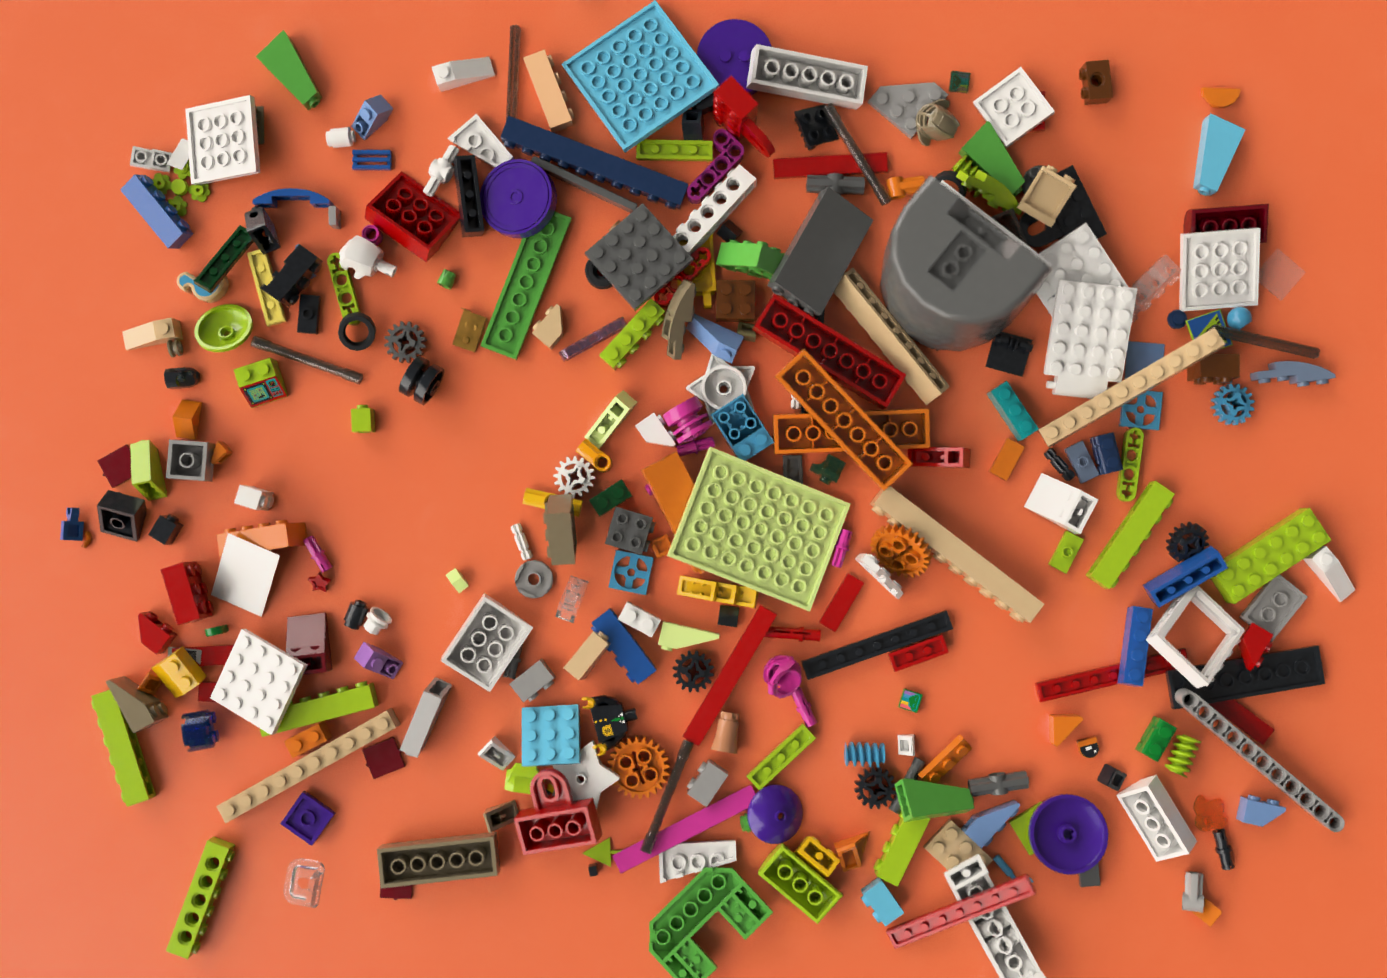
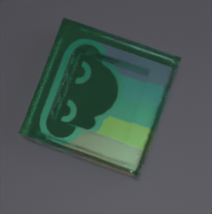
(959, 82)

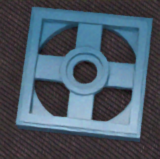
(1139, 417)
(632, 565)

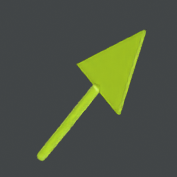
(602, 852)

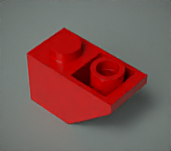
(154, 633)
(1253, 644)

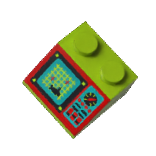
(261, 382)

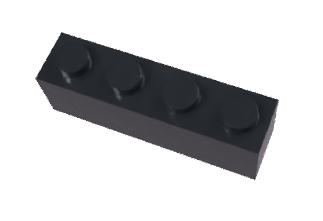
(468, 196)

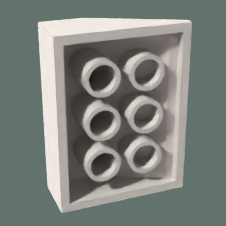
(486, 642)

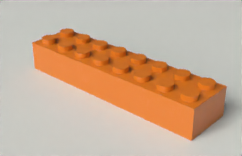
(843, 419)
(805, 435)

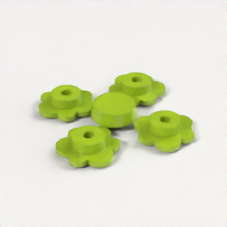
(180, 188)

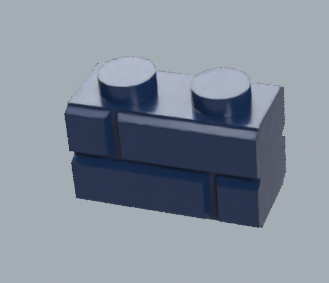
(1106, 453)

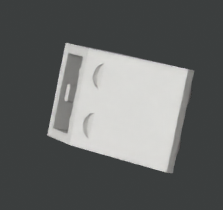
(1061, 503)

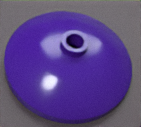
(764, 813)

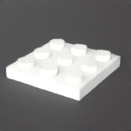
(1013, 107)

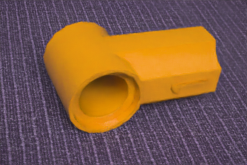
(593, 455)

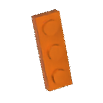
(945, 760)

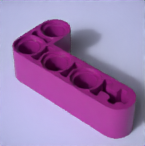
(712, 170)

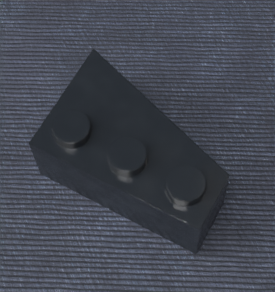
(293, 276)

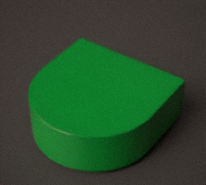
(216, 630)

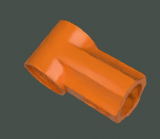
(901, 187)

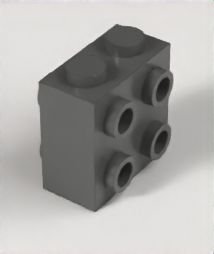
(630, 531)

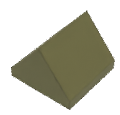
(745, 330)

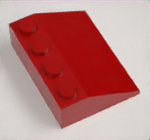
(412, 216)

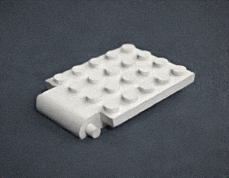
(1088, 337)

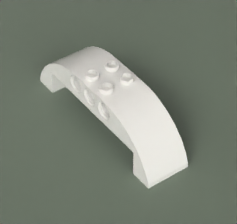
(994, 929)

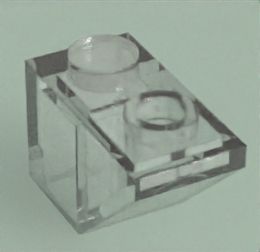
(571, 599)

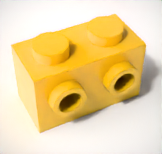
(816, 856)

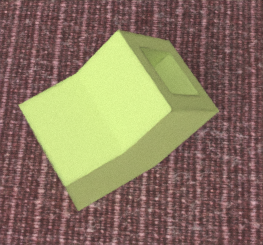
(457, 580)

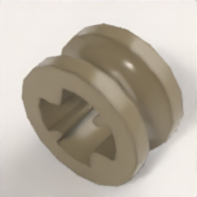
(175, 348)

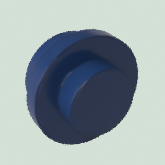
(1176, 319)

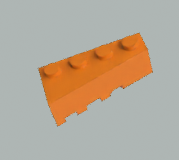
(268, 537)

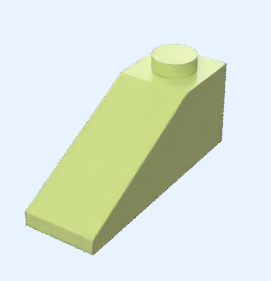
(611, 419)
(681, 636)

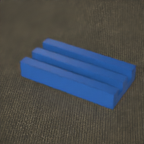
(355, 159)

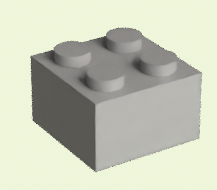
(190, 460)

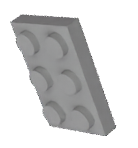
(1274, 605)

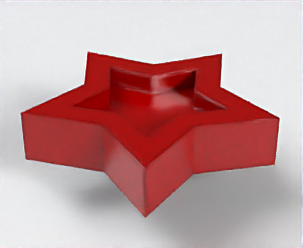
(319, 582)

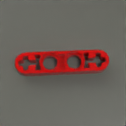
(682, 276)

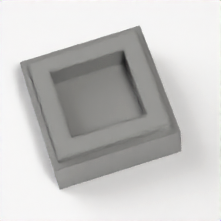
(334, 215)

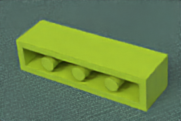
(899, 849)

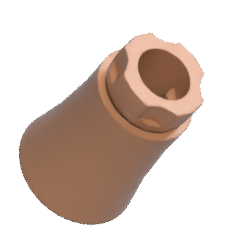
(726, 733)

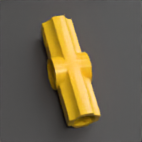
(539, 498)

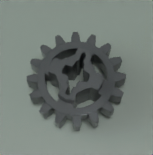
(405, 335)

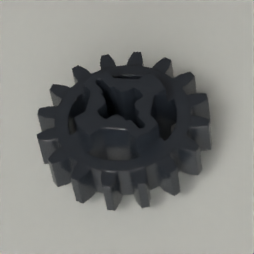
(1186, 541)
(684, 670)
(873, 795)

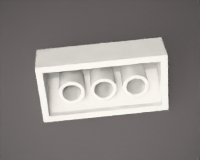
(1157, 819)

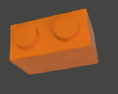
(308, 739)

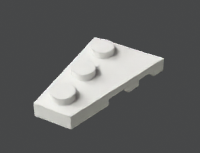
(481, 142)

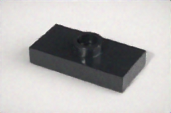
(308, 314)

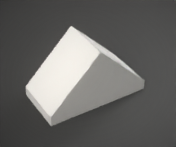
(497, 753)

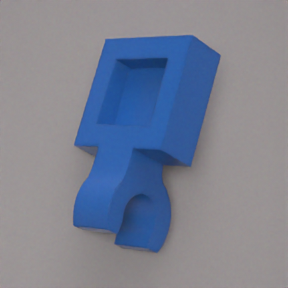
(72, 528)

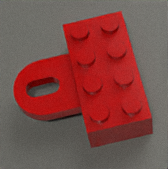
(738, 113)
(556, 820)

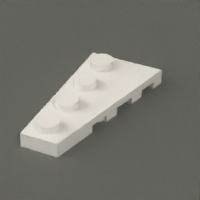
(694, 857)

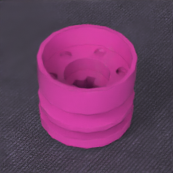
(687, 419)

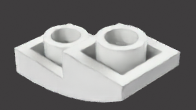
(150, 159)

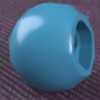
(1239, 317)

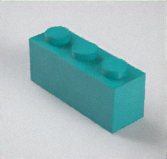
(1012, 411)

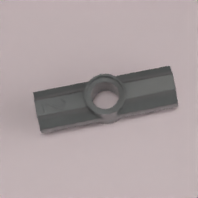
(837, 182)
(998, 783)

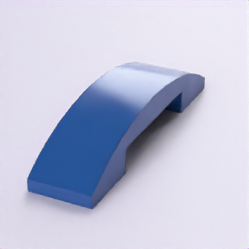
(269, 199)

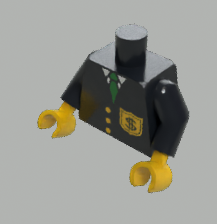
(609, 720)

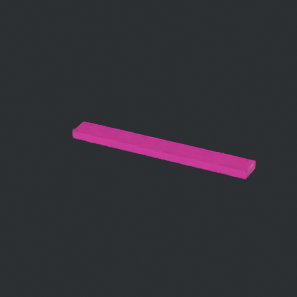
(686, 828)

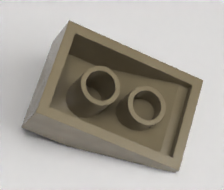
(138, 707)

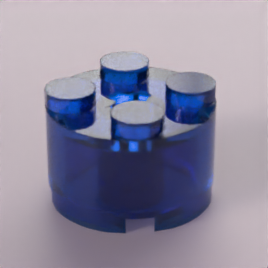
(199, 730)

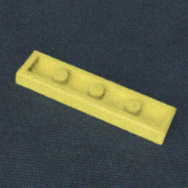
(262, 274)

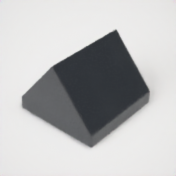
(729, 231)

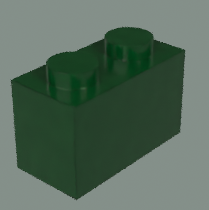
(610, 498)

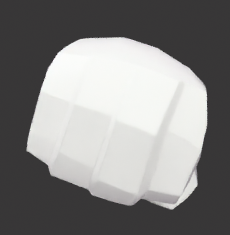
(364, 258)

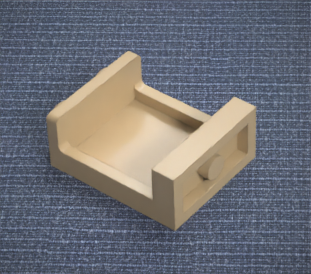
(1047, 195)

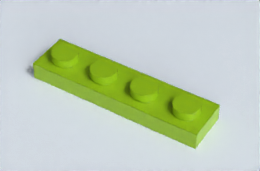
(675, 150)
(781, 756)

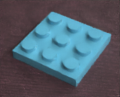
(551, 735)

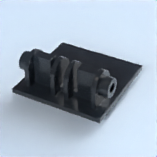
(815, 126)
(1009, 353)

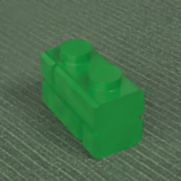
(1156, 738)

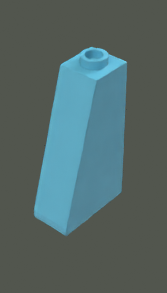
(1216, 149)

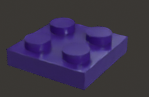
(308, 818)

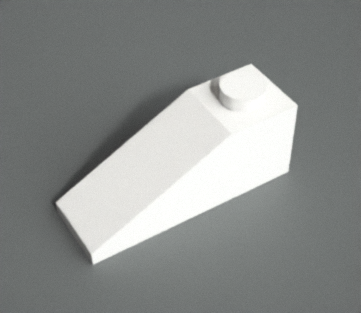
(462, 72)
(1330, 572)

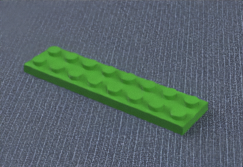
(525, 288)

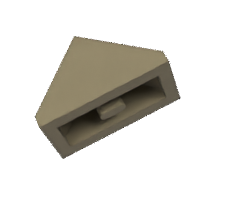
(500, 815)

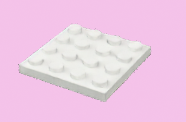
(222, 140)
(1077, 259)
(1219, 269)
(258, 681)

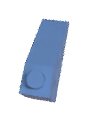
(717, 339)

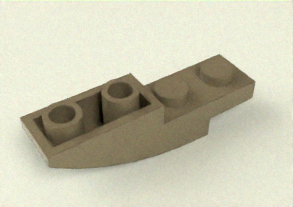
(678, 312)

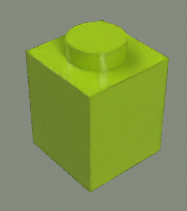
(363, 419)

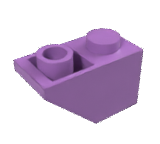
(378, 660)

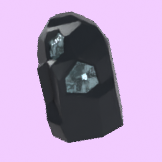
(181, 377)

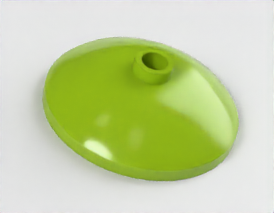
(223, 328)

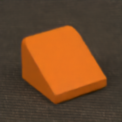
(220, 453)
(1210, 913)

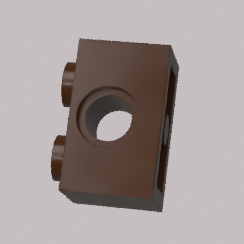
(1100, 72)

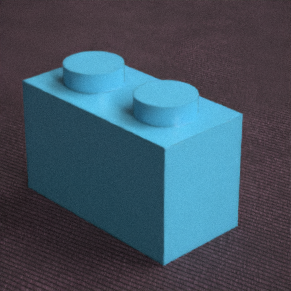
(882, 901)

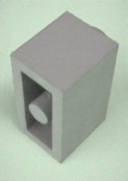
(533, 680)
(707, 782)

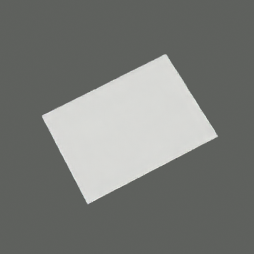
(245, 574)

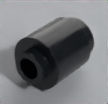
(355, 614)

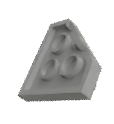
(902, 102)

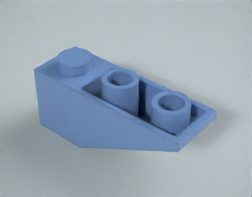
(987, 822)

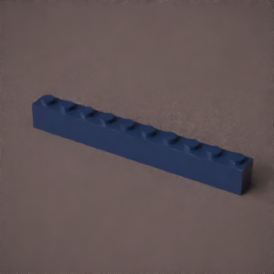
(594, 163)

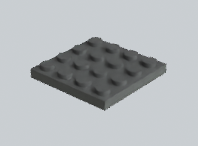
(639, 257)

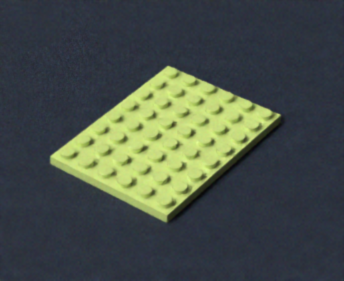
(759, 529)

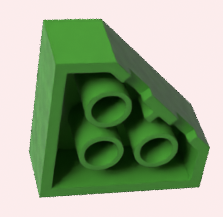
(749, 258)

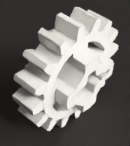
(578, 468)

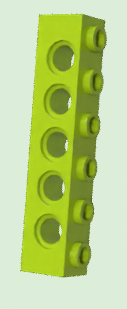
(179, 942)

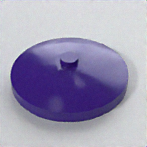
(1068, 834)

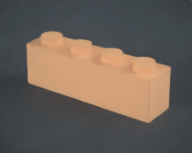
(548, 91)

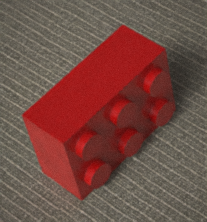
(187, 592)

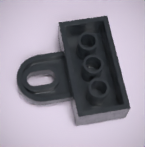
(1074, 213)

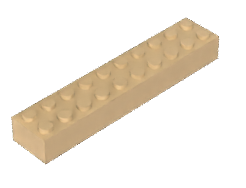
(958, 555)

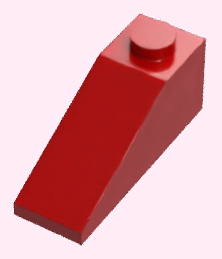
(940, 457)

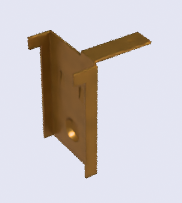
(469, 330)

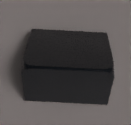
(728, 616)
(1111, 777)

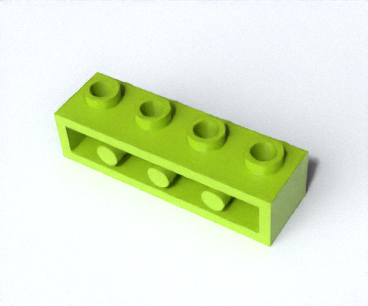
(632, 334)

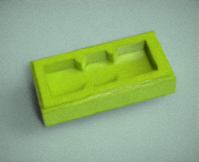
(1065, 552)

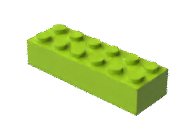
(1270, 555)

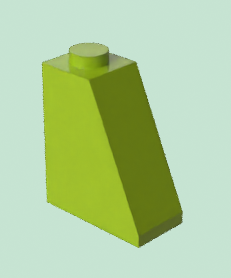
(147, 470)

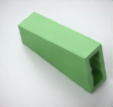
(287, 66)
(992, 157)
(931, 800)

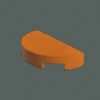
(1220, 97)

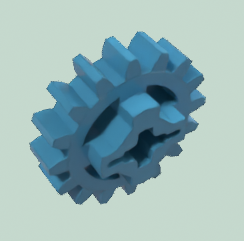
(1238, 398)

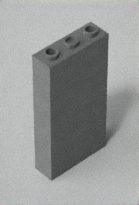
(820, 252)

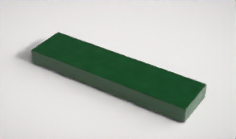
(224, 260)

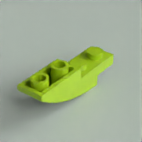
(991, 189)

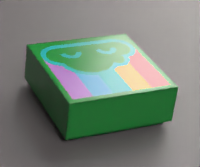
(910, 700)

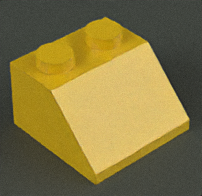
(179, 672)

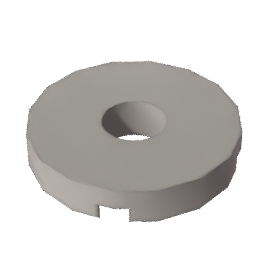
(522, 579)

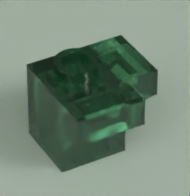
(829, 470)

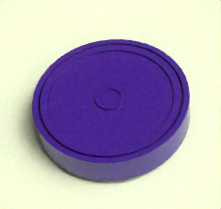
(728, 50)
(518, 198)

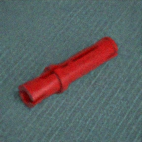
(794, 633)

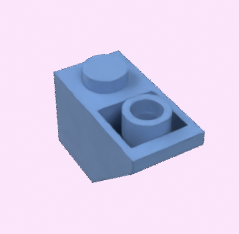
(371, 116)
(1258, 812)

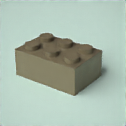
(560, 529)

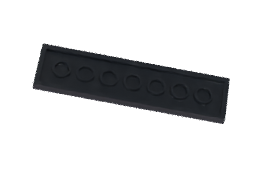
(1276, 673)

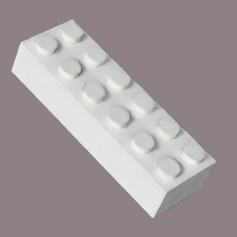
(807, 77)

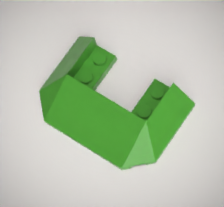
(684, 915)

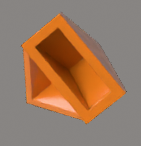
(851, 851)

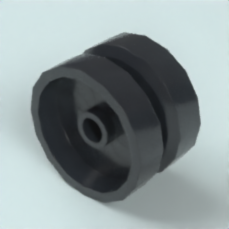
(421, 380)

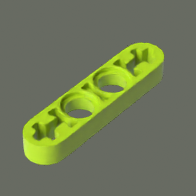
(340, 290)
(1128, 464)

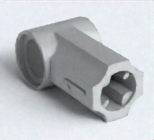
(1192, 896)

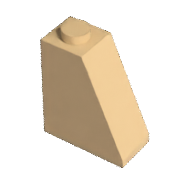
(587, 655)

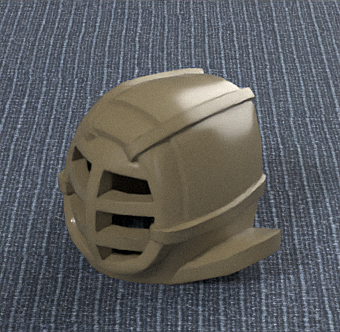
(941, 122)

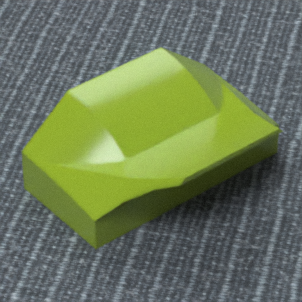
(519, 778)

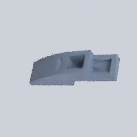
(1295, 372)

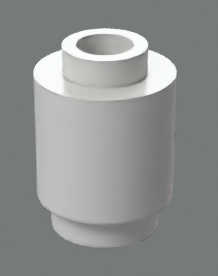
(340, 137)

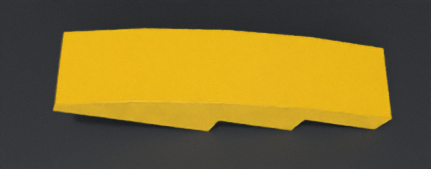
(717, 591)

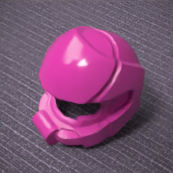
(773, 673)

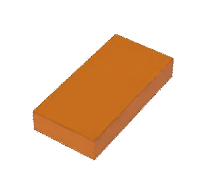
(1006, 459)

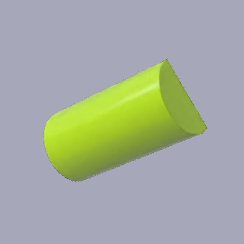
(799, 883)

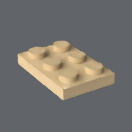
(953, 846)

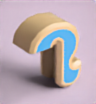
(186, 283)

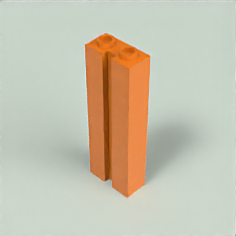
(671, 489)

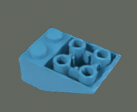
(742, 428)

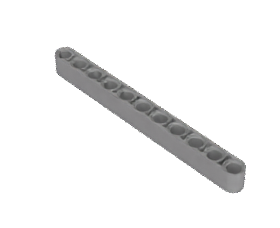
(1267, 764)

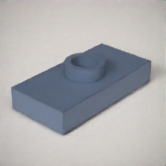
(1081, 462)

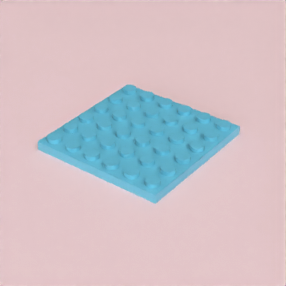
(640, 76)

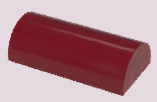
(1228, 219)

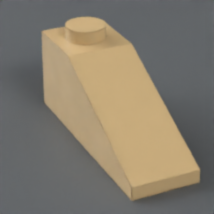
(152, 333)

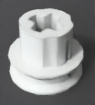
(377, 620)

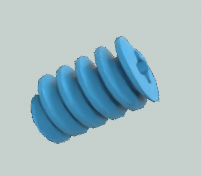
(864, 754)

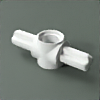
(441, 170)

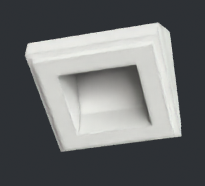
(906, 745)

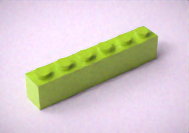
(1130, 535)
(328, 706)
(124, 750)

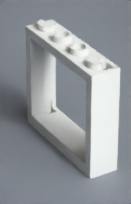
(1214, 612)

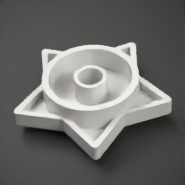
(721, 374)
(596, 775)

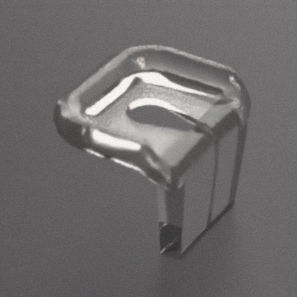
(307, 869)

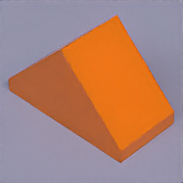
(187, 419)
(1061, 726)

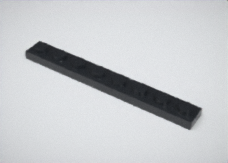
(877, 645)

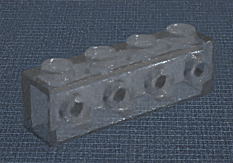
(1153, 282)

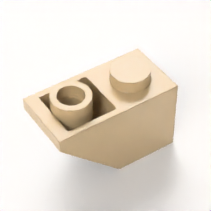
(550, 328)

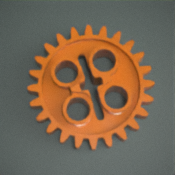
(901, 550)
(655, 762)

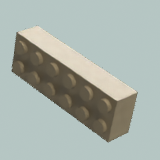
(438, 860)

